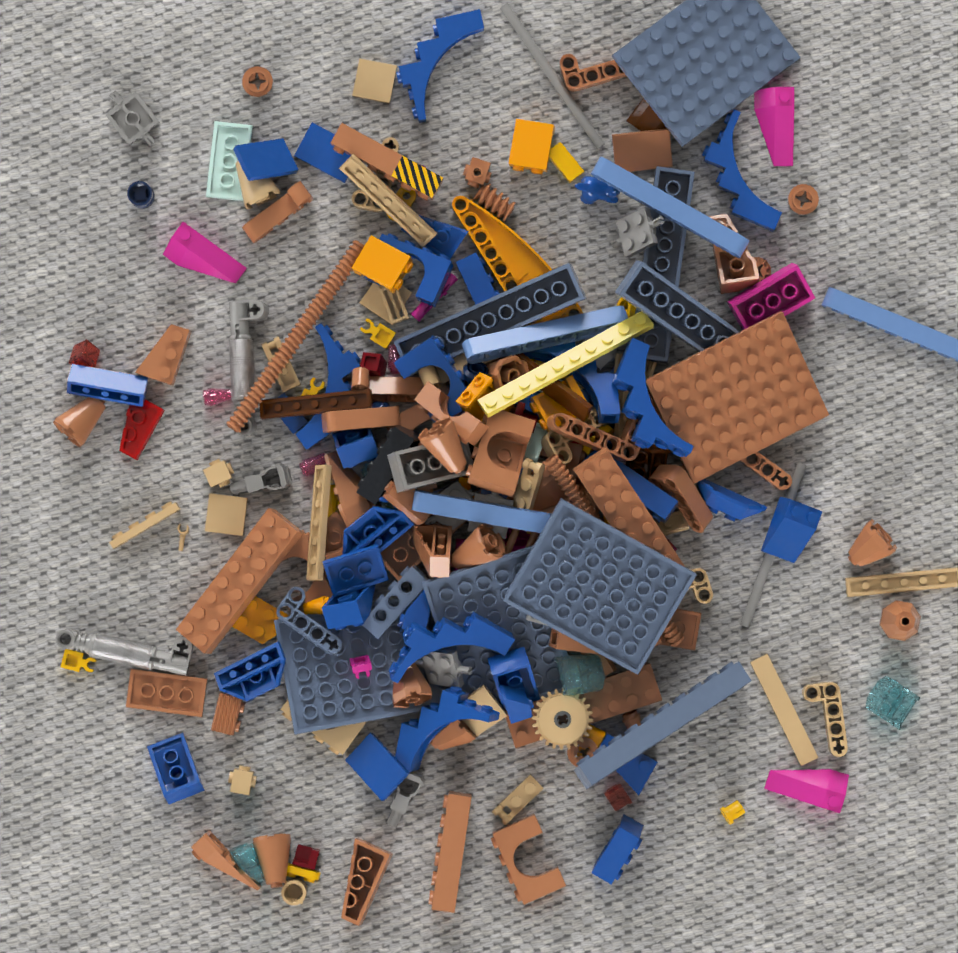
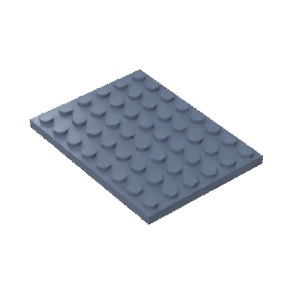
(704, 61)
(599, 586)
(481, 591)
(322, 685)

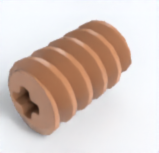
(494, 201)

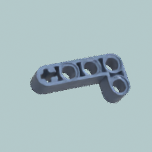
(311, 624)

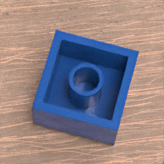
(355, 446)

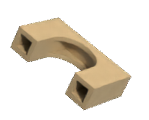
(338, 737)

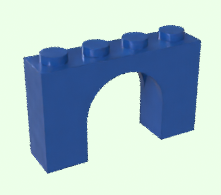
(436, 269)
(432, 353)

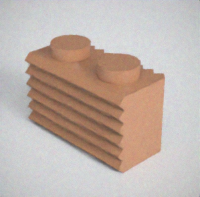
(227, 714)

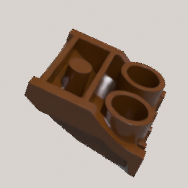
(645, 118)
(648, 460)

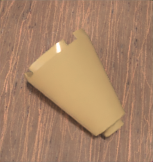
(256, 191)

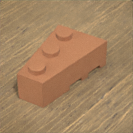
(166, 356)
(434, 548)

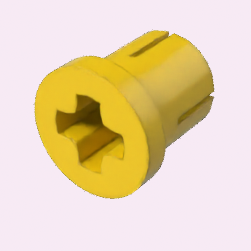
(732, 811)

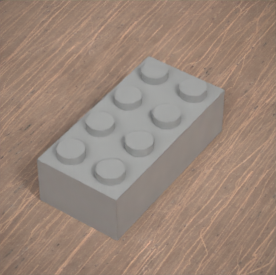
(419, 468)

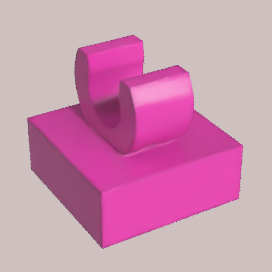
(360, 664)

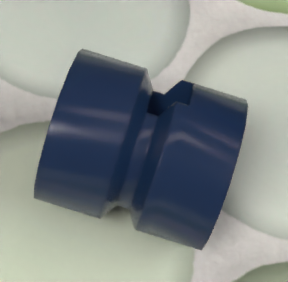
(140, 194)

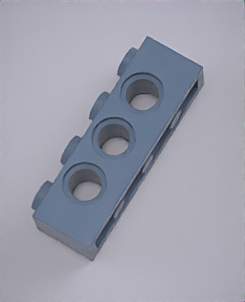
(379, 626)

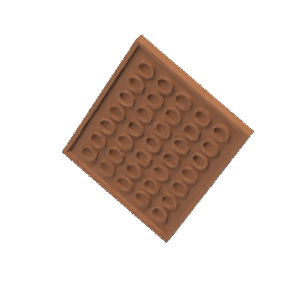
(737, 396)

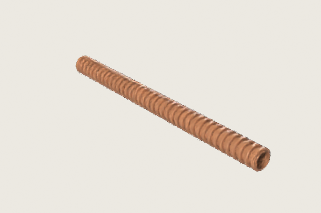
(295, 338)
(579, 500)

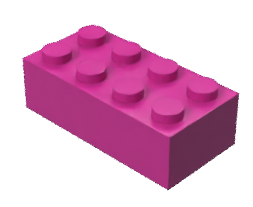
(779, 292)

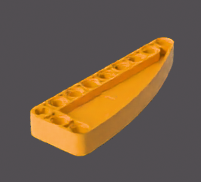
(512, 251)

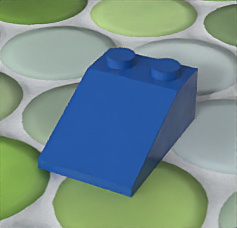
(790, 529)
(348, 608)
(417, 612)
(514, 671)
(175, 768)

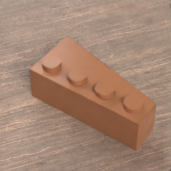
(365, 876)

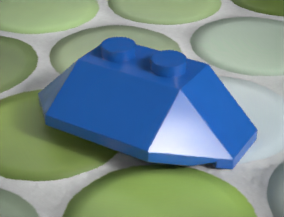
(728, 502)
(374, 527)
(253, 674)

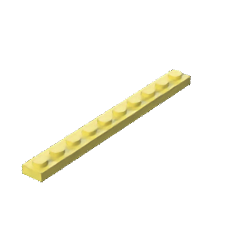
(565, 364)

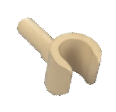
(182, 537)

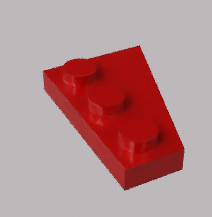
(139, 428)

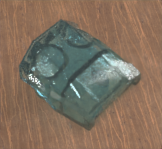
(580, 673)
(894, 700)
(247, 860)

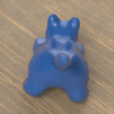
(595, 190)

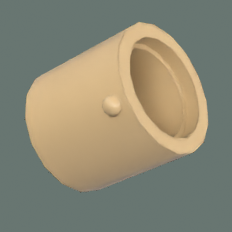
(294, 891)

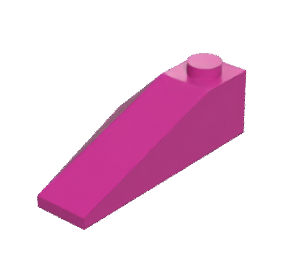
(776, 119)
(197, 253)
(817, 787)

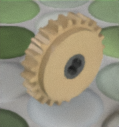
(567, 732)

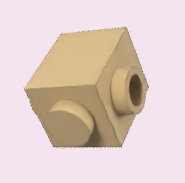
(219, 473)
(242, 780)

